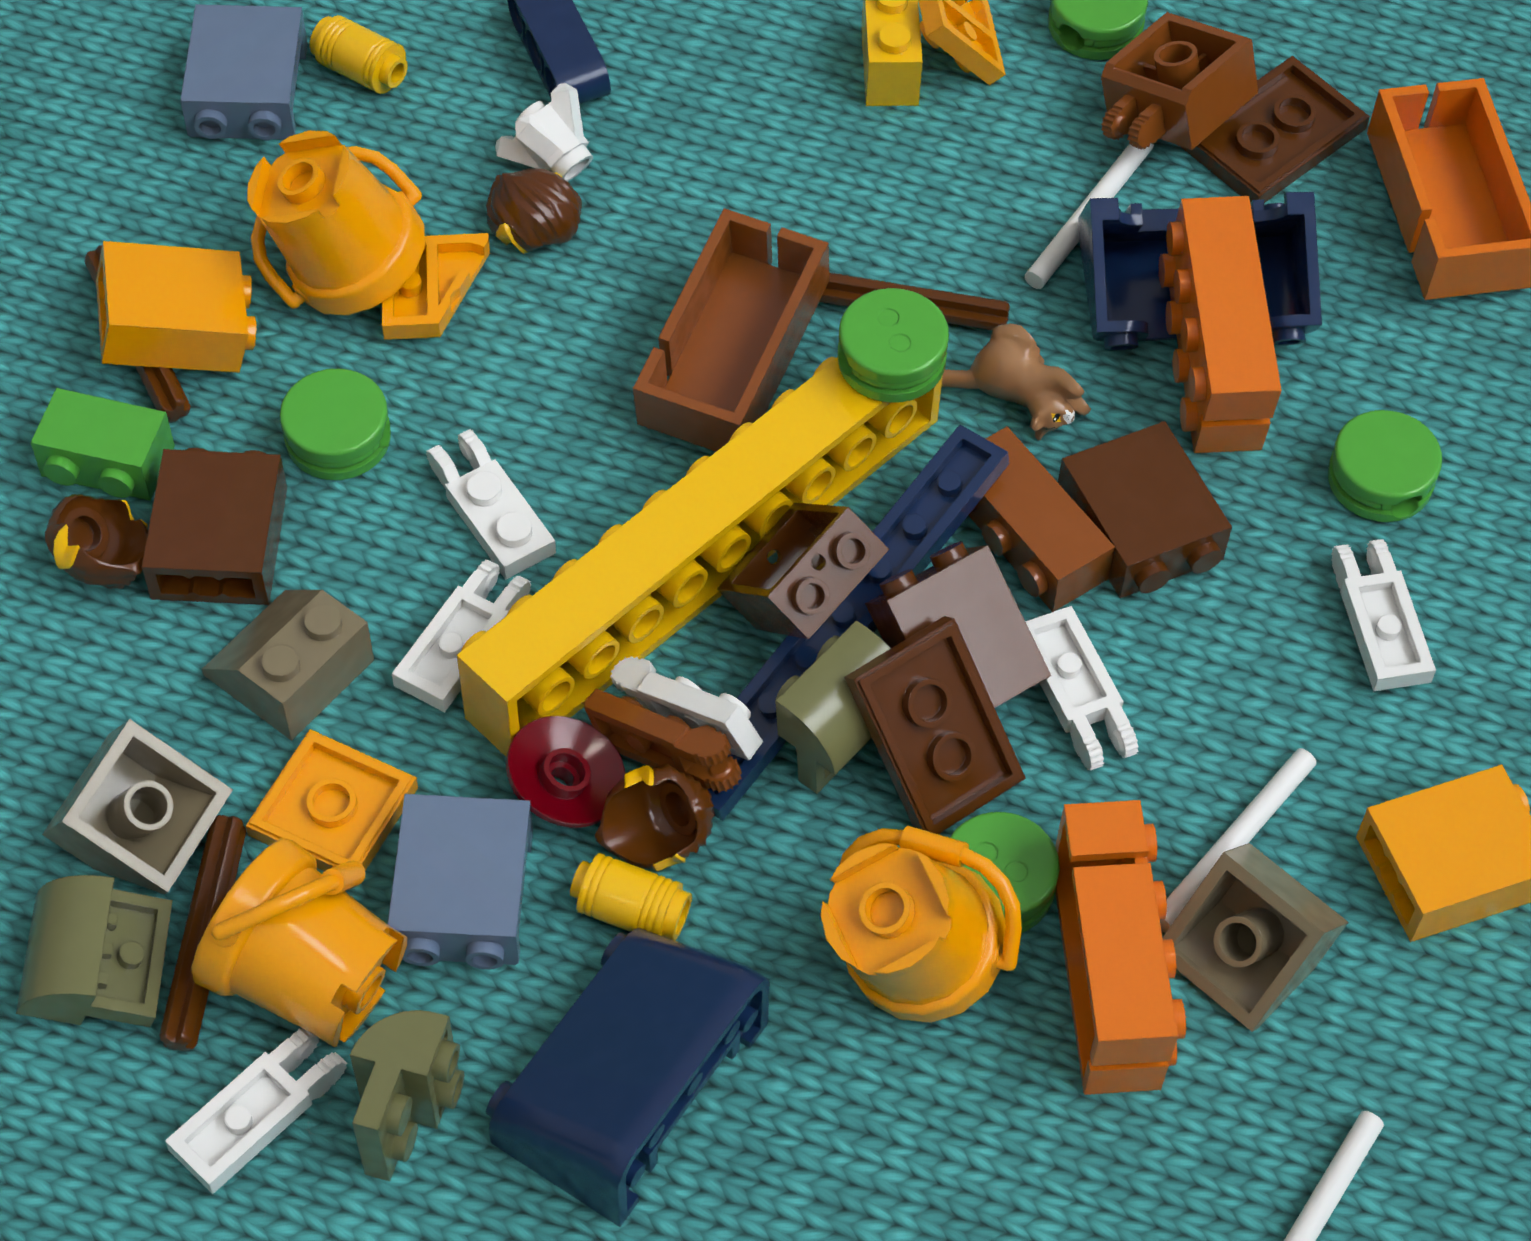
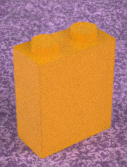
(173, 307)
(1451, 851)

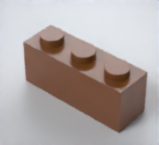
(1041, 529)

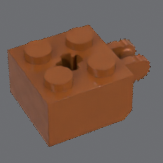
(1177, 83)

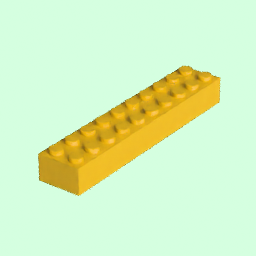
(677, 551)

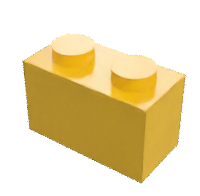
(891, 52)

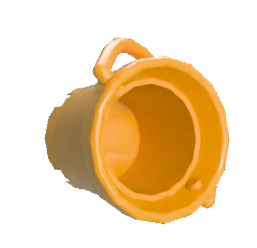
(335, 224)
(919, 924)
(299, 943)

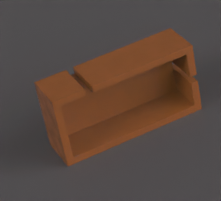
(731, 331)

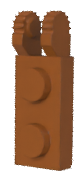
(664, 740)

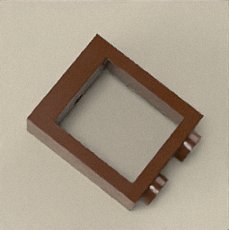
(819, 563)

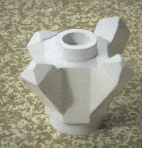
(549, 136)

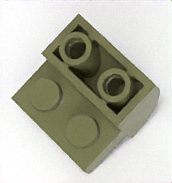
(819, 710)
(94, 953)
(404, 1079)

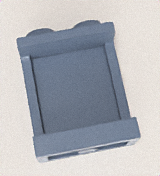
(243, 71)
(461, 879)

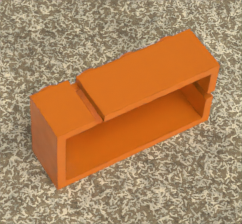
(1453, 188)
(1220, 325)
(1116, 948)

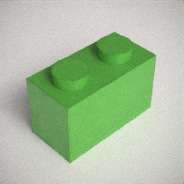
(101, 444)

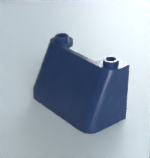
(1123, 269)
(626, 1066)

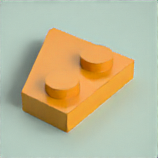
(436, 287)

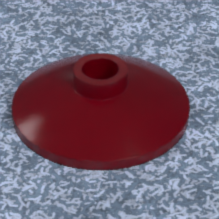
(570, 752)

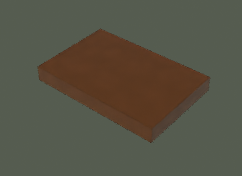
(1280, 132)
(935, 727)

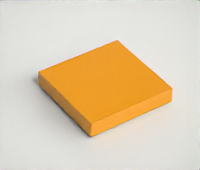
(332, 802)

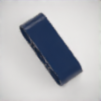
(560, 46)

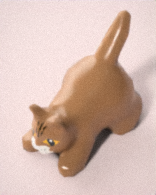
(1016, 372)

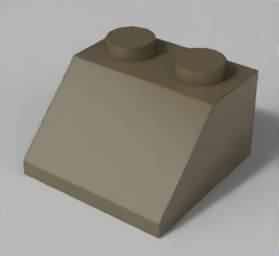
(293, 659)
(138, 809)
(1251, 935)

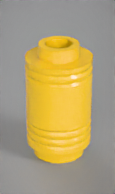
(359, 53)
(630, 897)

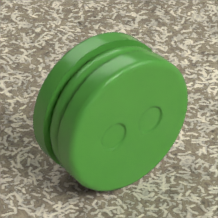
(1096, 26)
(892, 345)
(335, 424)
(1384, 465)
(1021, 853)

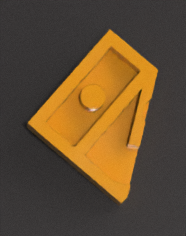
(965, 33)

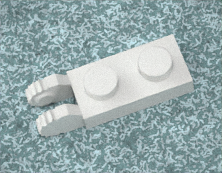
(492, 507)
(1383, 619)
(431, 664)
(1080, 687)
(688, 702)
(253, 1110)

